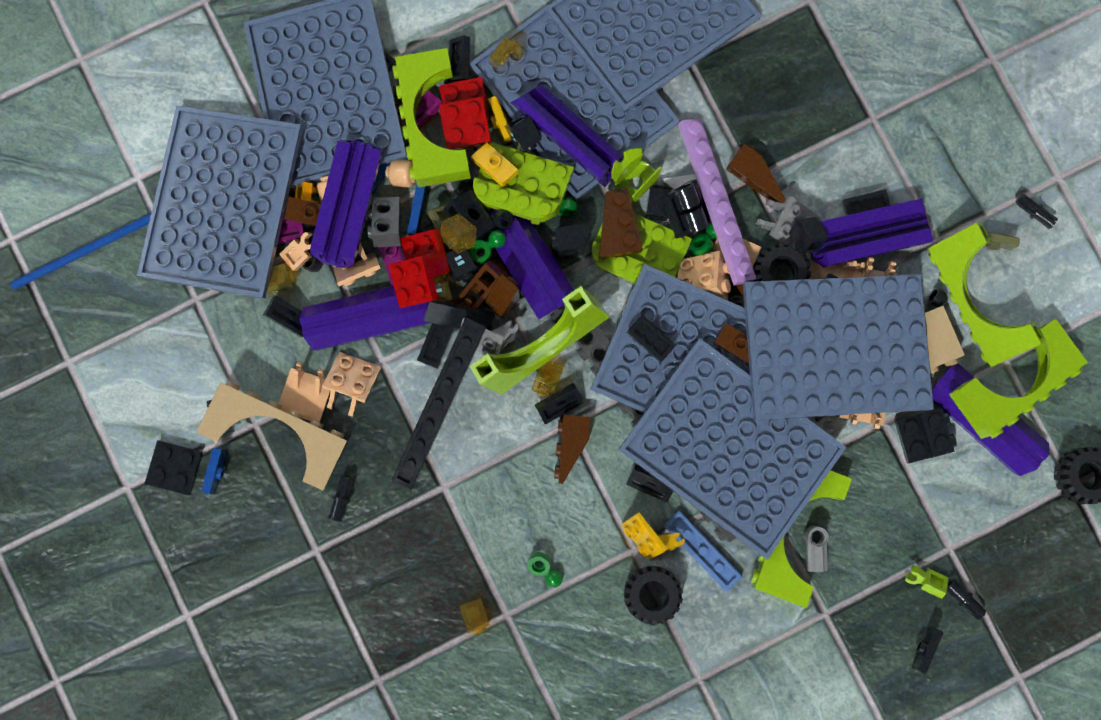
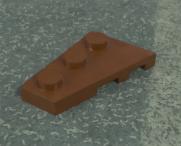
(619, 226)

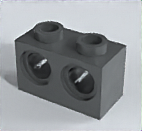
(388, 222)

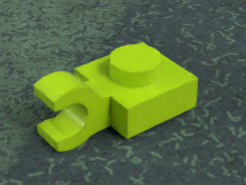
(931, 581)

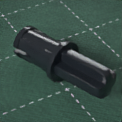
(1036, 211)
(341, 498)
(965, 599)

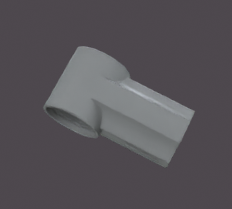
(816, 552)

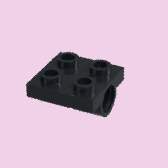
(686, 209)

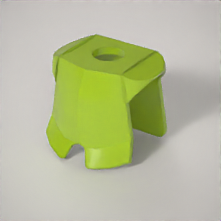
(633, 167)

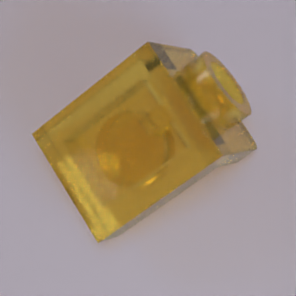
(502, 53)
(547, 379)
(474, 616)

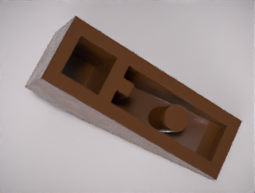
(754, 172)
(481, 285)

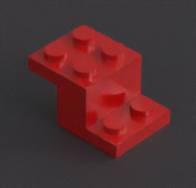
(465, 113)
(414, 276)

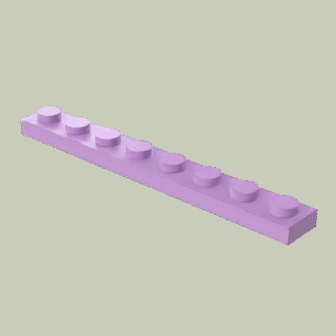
(717, 201)

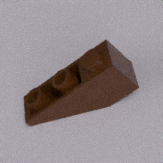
(503, 296)
(575, 436)

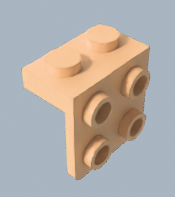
(707, 273)

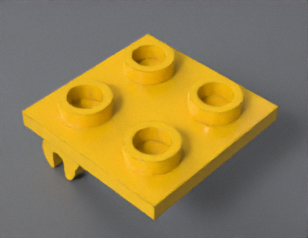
(647, 540)

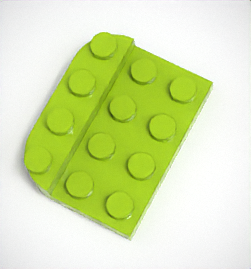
(533, 193)
(659, 251)

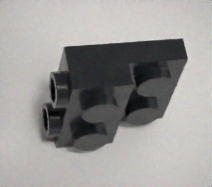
(925, 435)

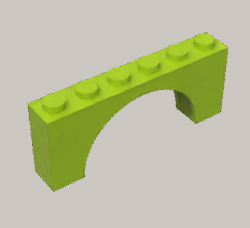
(416, 76)
(996, 340)
(503, 371)
(990, 412)
(775, 574)

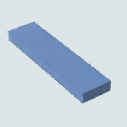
(703, 551)

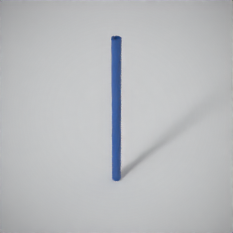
(103, 241)

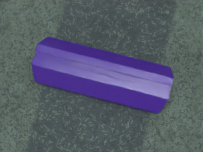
(569, 133)
(345, 202)
(873, 233)
(533, 267)
(358, 318)
(1016, 447)

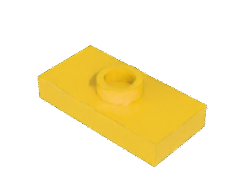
(498, 119)
(494, 164)

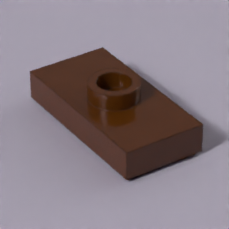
(302, 211)
(733, 342)

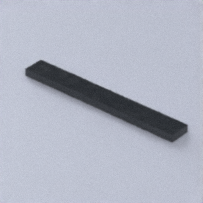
(439, 402)

